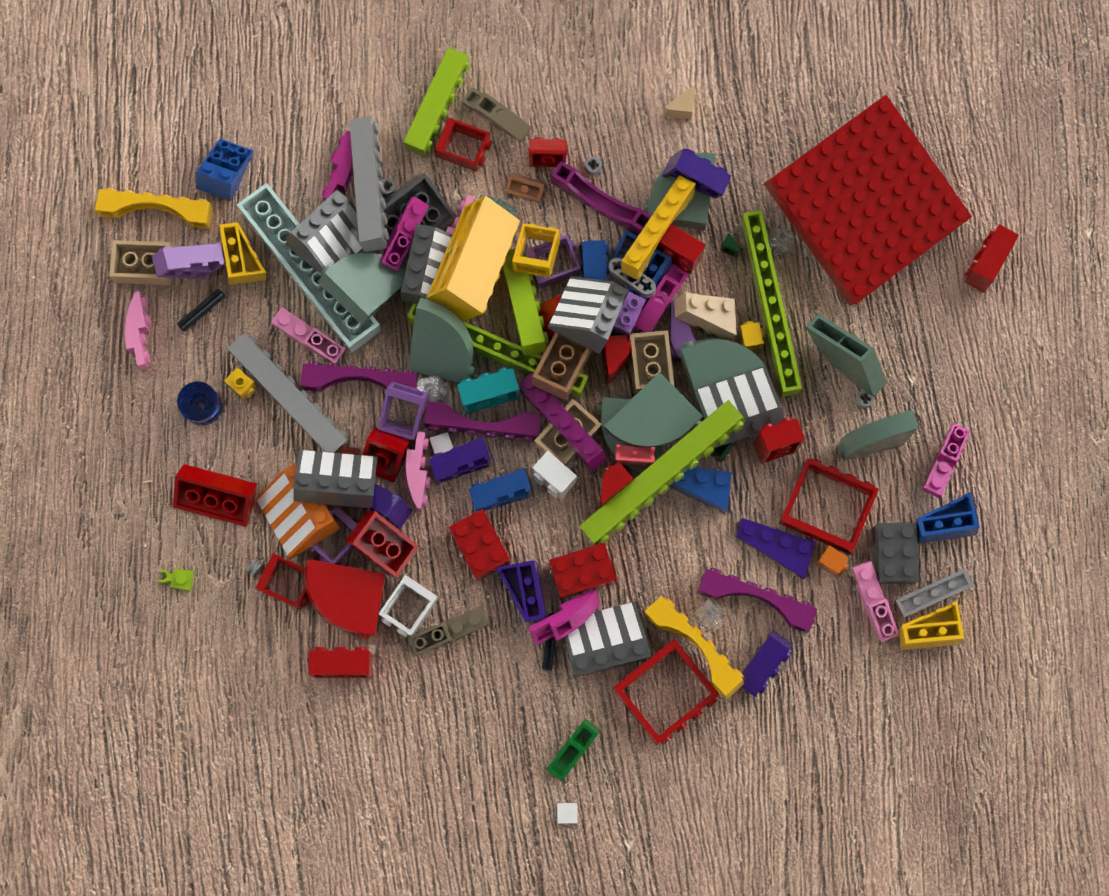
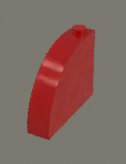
(345, 596)

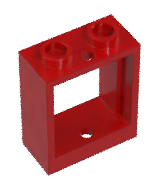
(453, 125)
(268, 574)

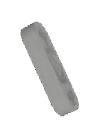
(646, 281)

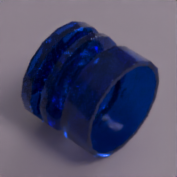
(192, 395)

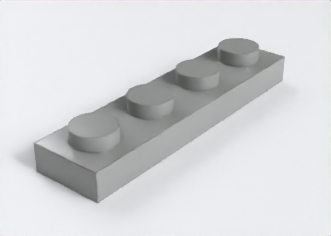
(933, 593)

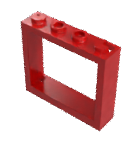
(815, 533)
(693, 713)

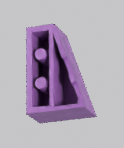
(188, 261)

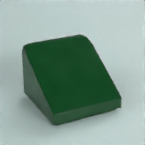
(730, 247)
(722, 451)

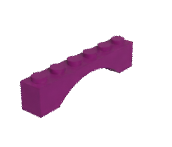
(579, 187)
(320, 377)
(442, 416)
(565, 424)
(796, 614)

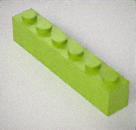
(436, 102)
(525, 308)

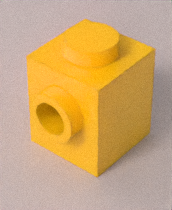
(751, 335)
(240, 384)

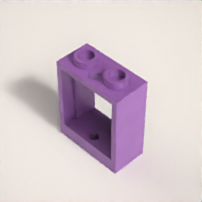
(545, 248)
(628, 315)
(408, 394)
(350, 524)

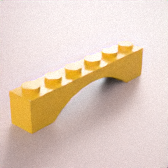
(116, 204)
(644, 246)
(666, 618)

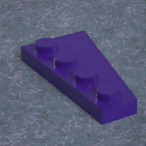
(783, 547)

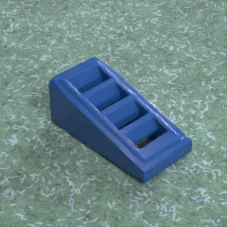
(629, 235)

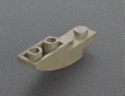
(497, 114)
(449, 631)

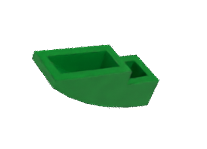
(573, 749)

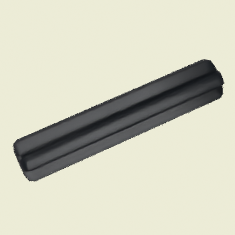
(201, 310)
(549, 650)

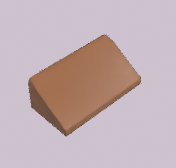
(525, 187)

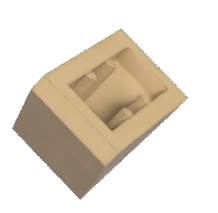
(682, 105)

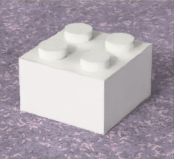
(553, 476)

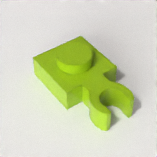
(180, 579)

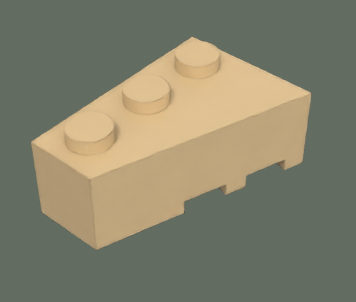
(708, 312)

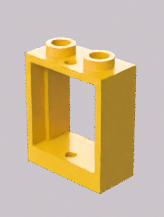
(536, 266)

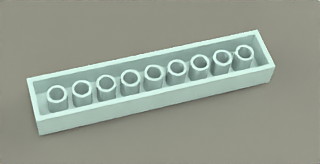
(273, 225)

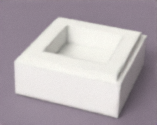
(441, 443)
(567, 813)

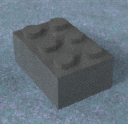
(896, 553)

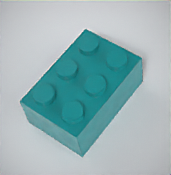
(488, 390)

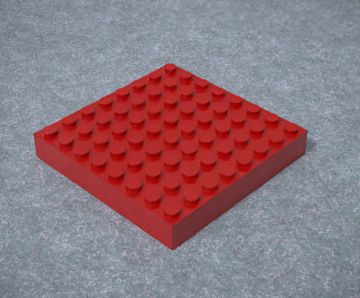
(868, 200)

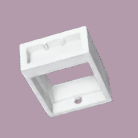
(418, 589)

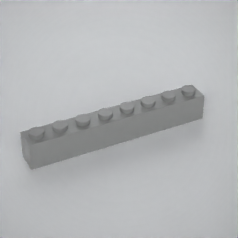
(368, 184)
(287, 395)

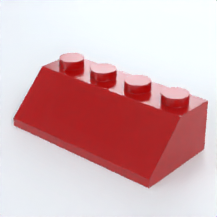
(214, 495)

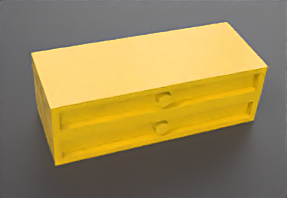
(474, 258)

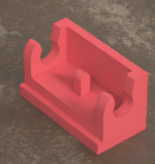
(634, 455)

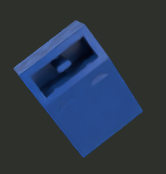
(223, 169)

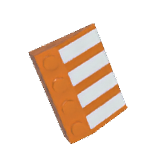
(294, 523)

